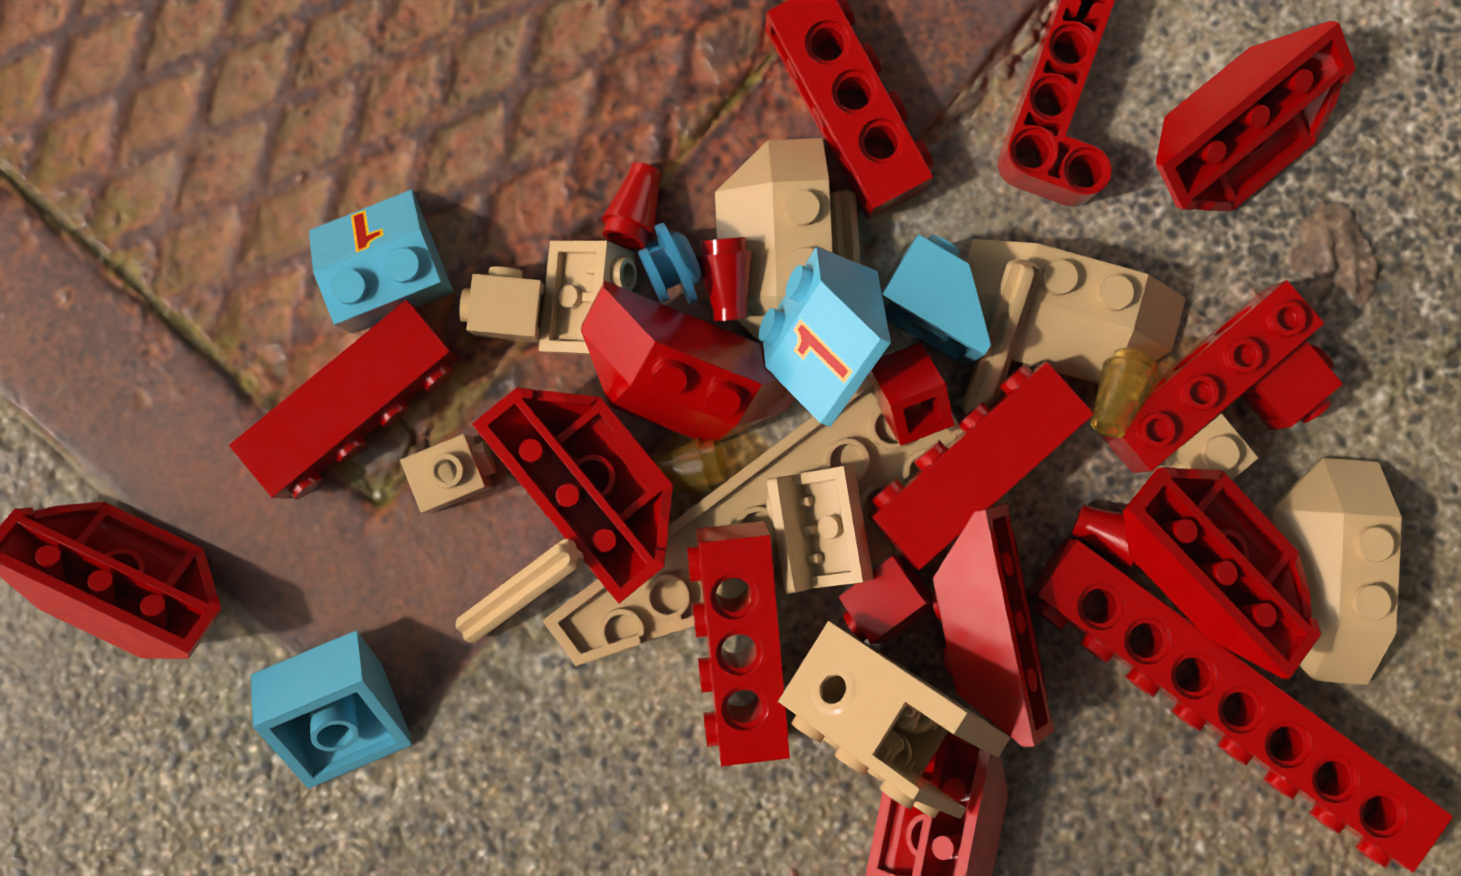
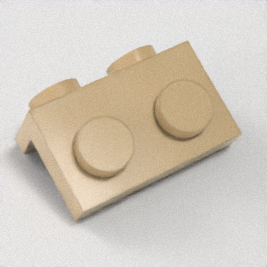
(819, 529)

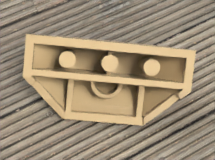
(784, 213)
(1079, 307)
(1350, 554)

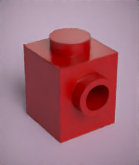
(1294, 388)
(911, 394)
(887, 603)

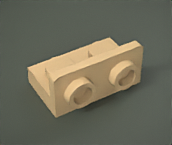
(571, 285)

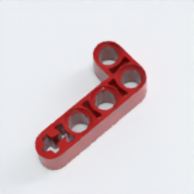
(1048, 133)

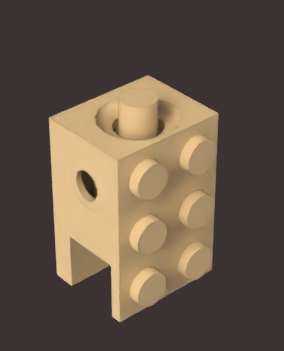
(881, 717)

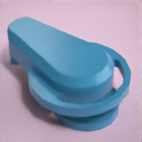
(671, 263)

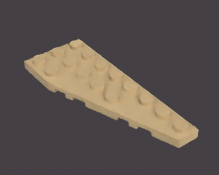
(598, 626)

